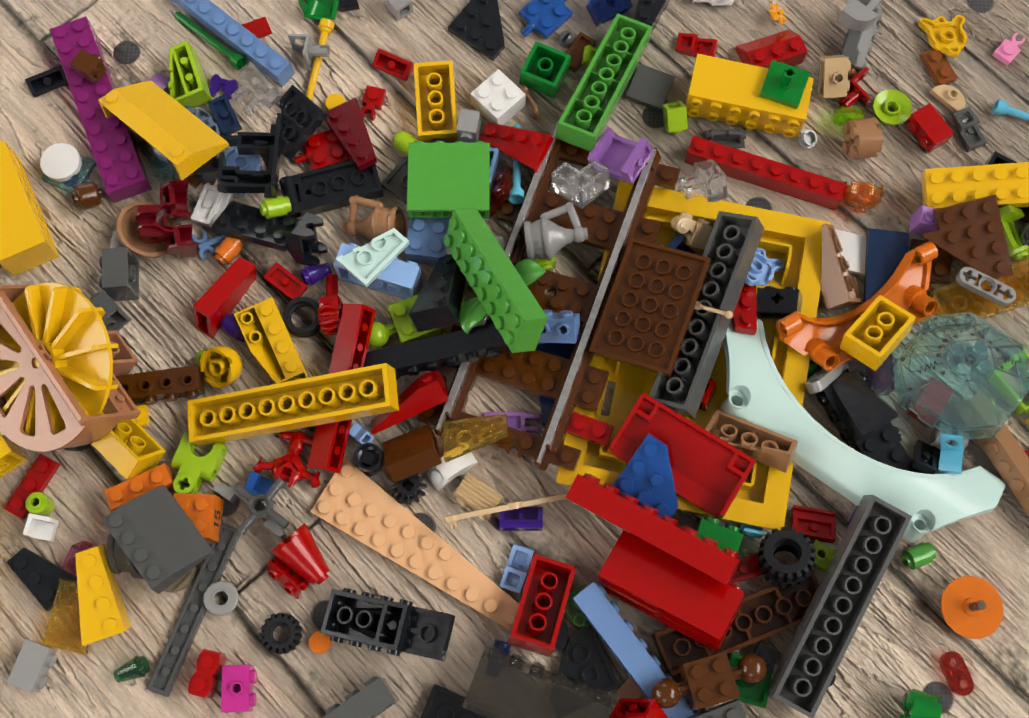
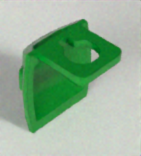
(319, 9)

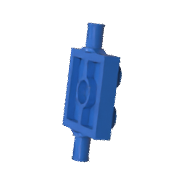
(545, 16)

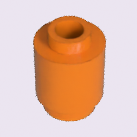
(228, 250)

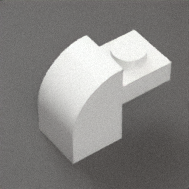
(446, 471)

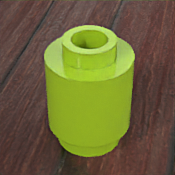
(402, 140)
(275, 206)
(40, 504)

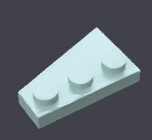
(373, 258)

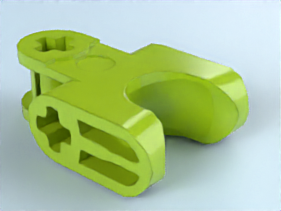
(195, 468)

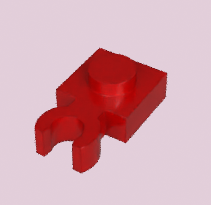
(372, 100)

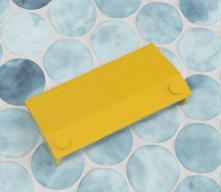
(164, 125)

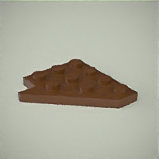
(973, 236)

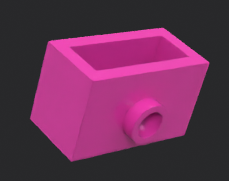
(238, 688)

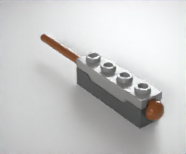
(858, 45)

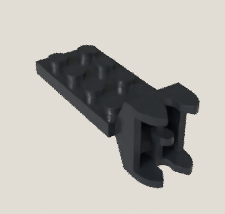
(279, 233)

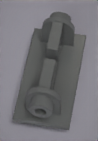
(730, 138)

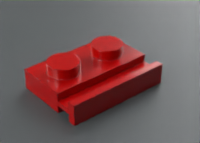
(814, 523)

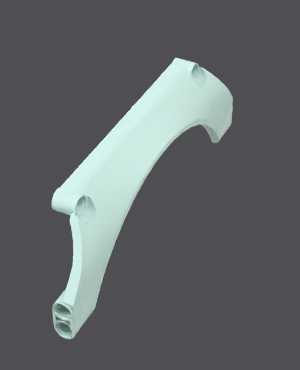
(762, 398)

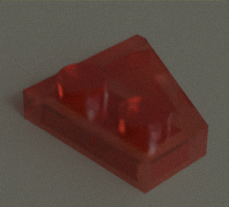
(501, 189)

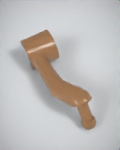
(536, 113)

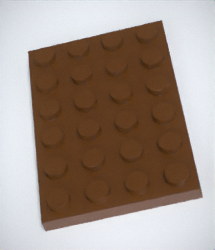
(650, 306)

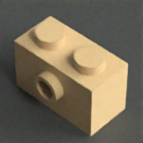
(834, 76)

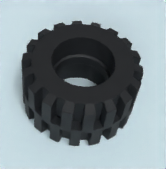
(786, 541)

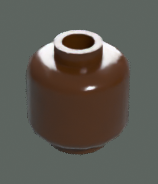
(87, 195)

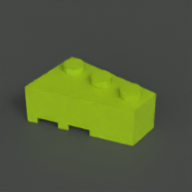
(187, 77)

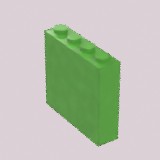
(448, 178)

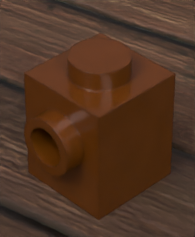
(89, 66)

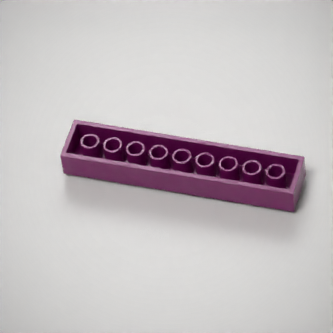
(108, 137)

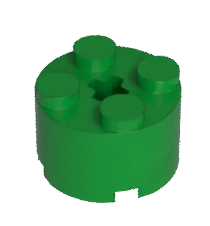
(921, 705)

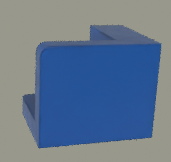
(257, 484)

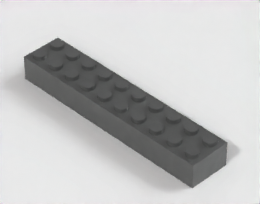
(731, 254)
(838, 605)

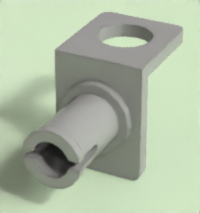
(308, 48)

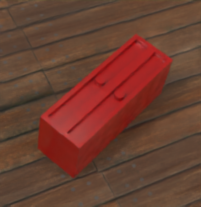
(670, 590)

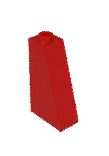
(223, 296)

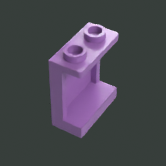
(621, 155)

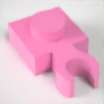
(1008, 50)

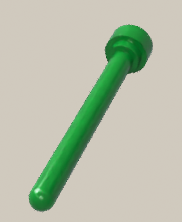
(236, 59)

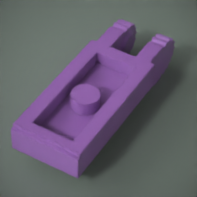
(517, 420)

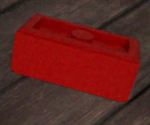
(393, 64)

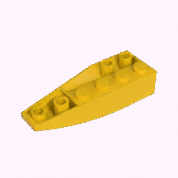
(271, 341)

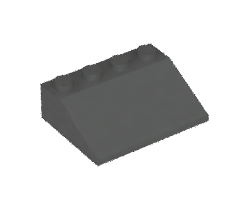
(158, 537)

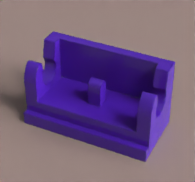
(521, 519)

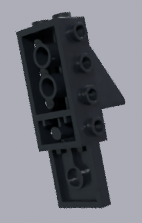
(864, 420)
(387, 624)

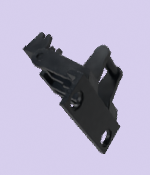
(233, 179)

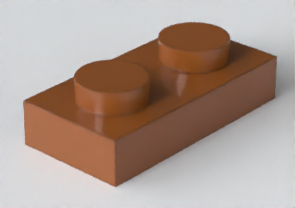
(938, 67)

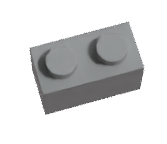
(468, 126)
(32, 666)

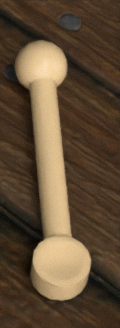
(728, 314)

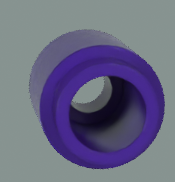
(231, 327)

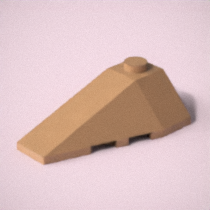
(836, 284)

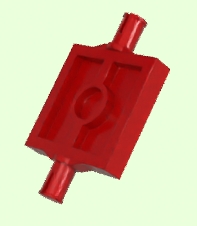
(323, 151)

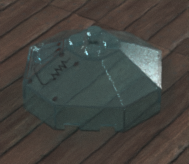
(949, 391)

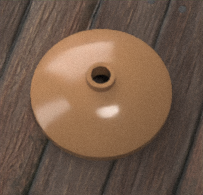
(127, 232)

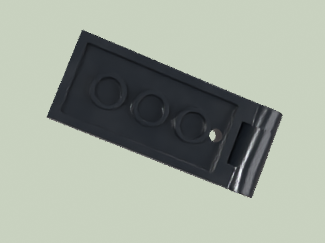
(329, 188)

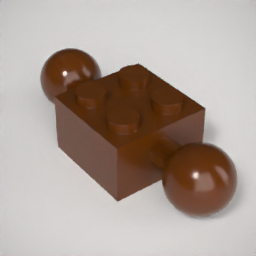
(709, 681)

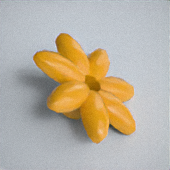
(776, 13)

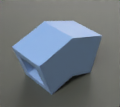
(360, 434)

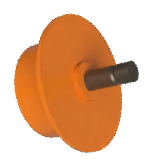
(971, 607)

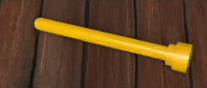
(325, 28)

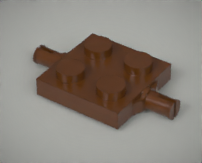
(940, 266)

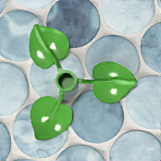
(473, 311)

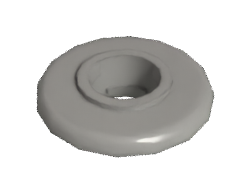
(212, 590)

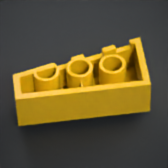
(99, 597)

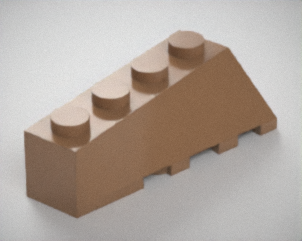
(754, 440)

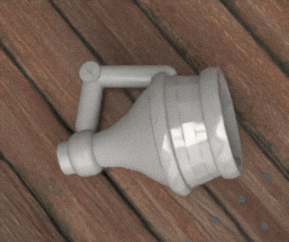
(546, 238)

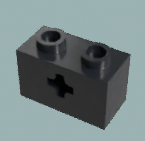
(768, 300)

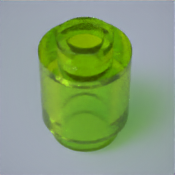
(845, 114)

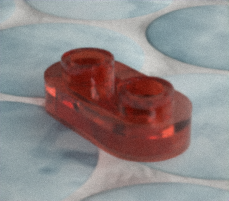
(955, 674)

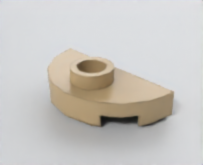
(949, 96)

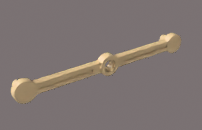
(452, 519)

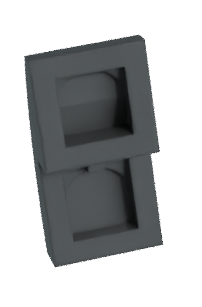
(967, 129)

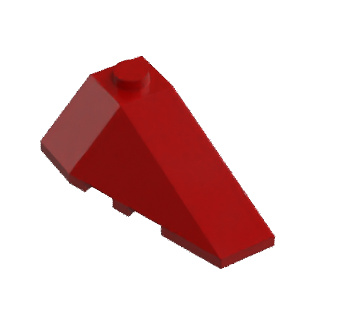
(418, 397)

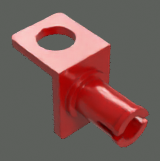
(856, 92)

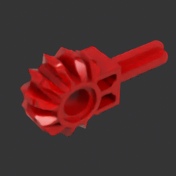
(330, 307)

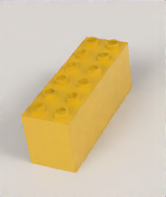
(731, 92)
(23, 230)

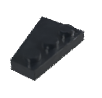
(39, 575)

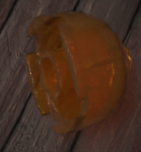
(862, 196)

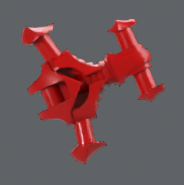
(290, 467)

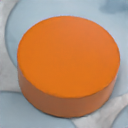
(319, 642)

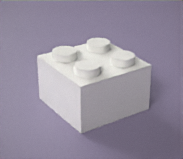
(498, 98)

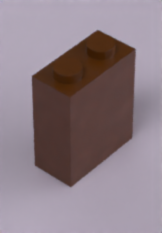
(411, 453)

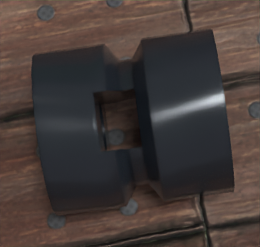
(369, 459)

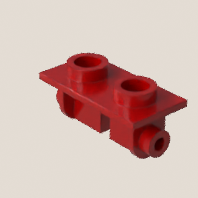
(291, 583)

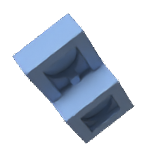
(516, 568)

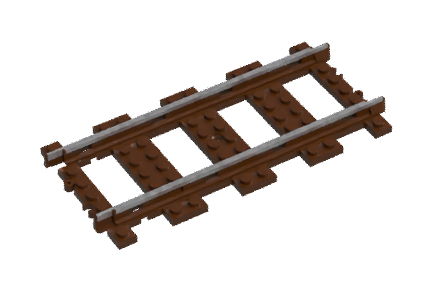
(566, 381)

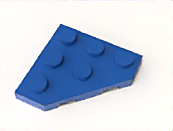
(650, 477)

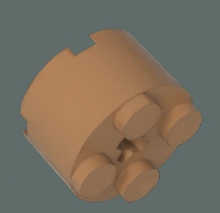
(862, 138)

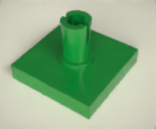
(784, 84)

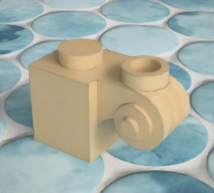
(695, 232)

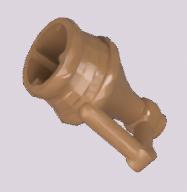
(378, 221)

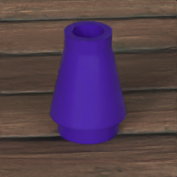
(313, 274)

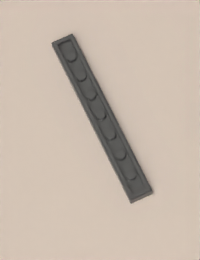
(192, 613)

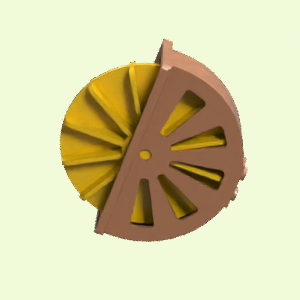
(59, 368)

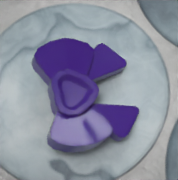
(228, 87)

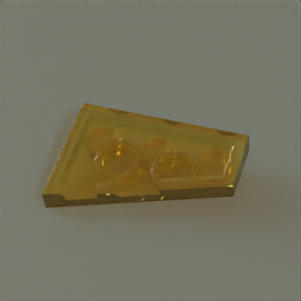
(472, 433)
(64, 622)

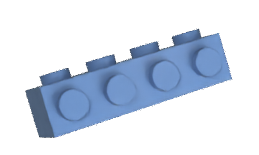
(561, 327)

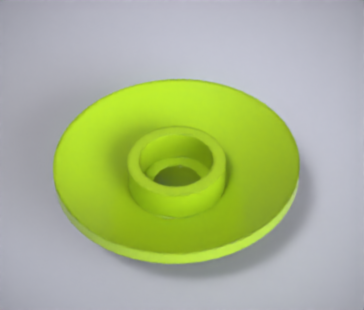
(893, 100)

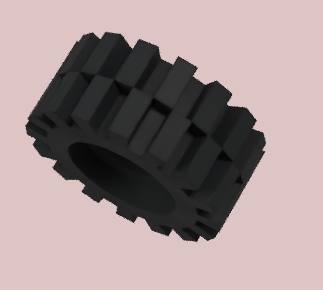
(268, 629)

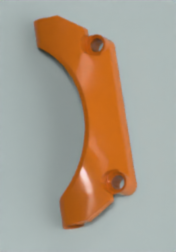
(824, 335)

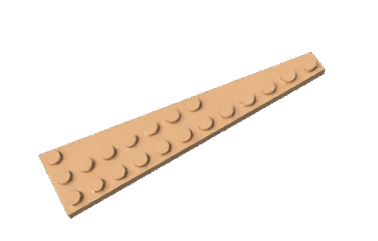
(381, 523)

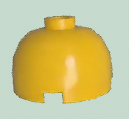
(221, 366)

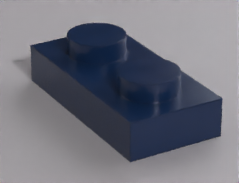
(224, 115)

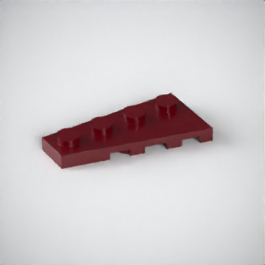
(350, 130)

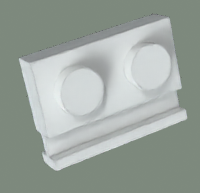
(210, 205)

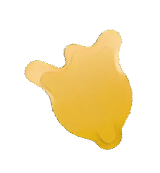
(945, 35)

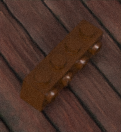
(163, 385)

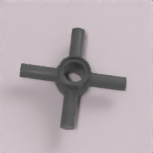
(254, 500)

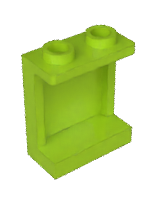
(1015, 246)

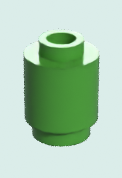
(918, 555)

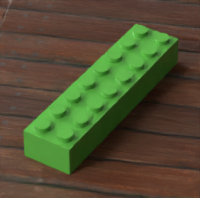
(603, 82)
(495, 280)

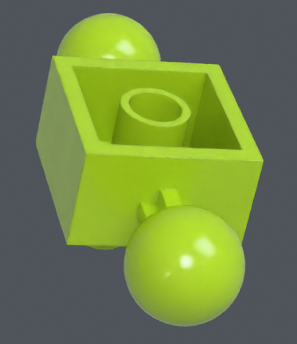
(400, 325)

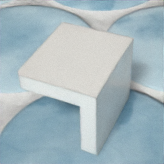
(41, 527)

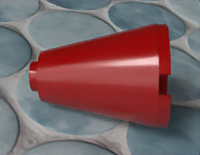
(303, 555)

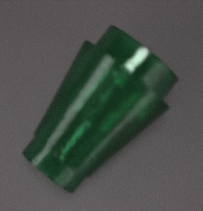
(133, 669)

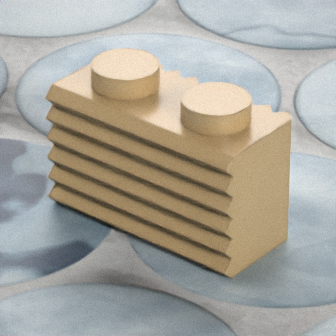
(477, 495)

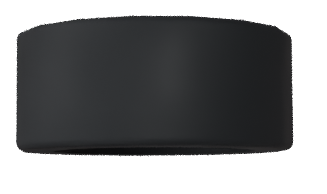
(291, 307)

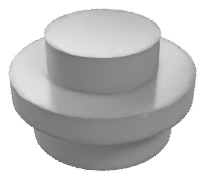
(807, 139)

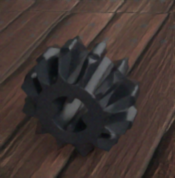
(409, 495)

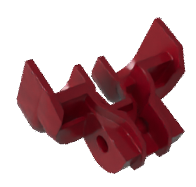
(153, 222)

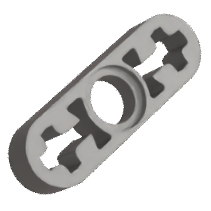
(995, 284)
(823, 378)

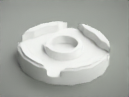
(60, 162)

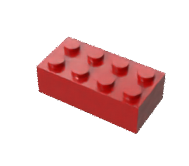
(541, 605)

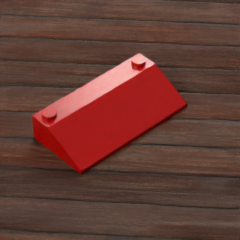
(702, 465)

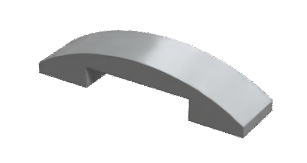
(228, 493)

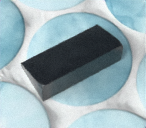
(47, 81)

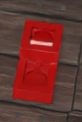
(690, 45)

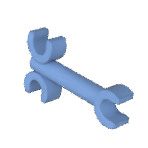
(206, 244)

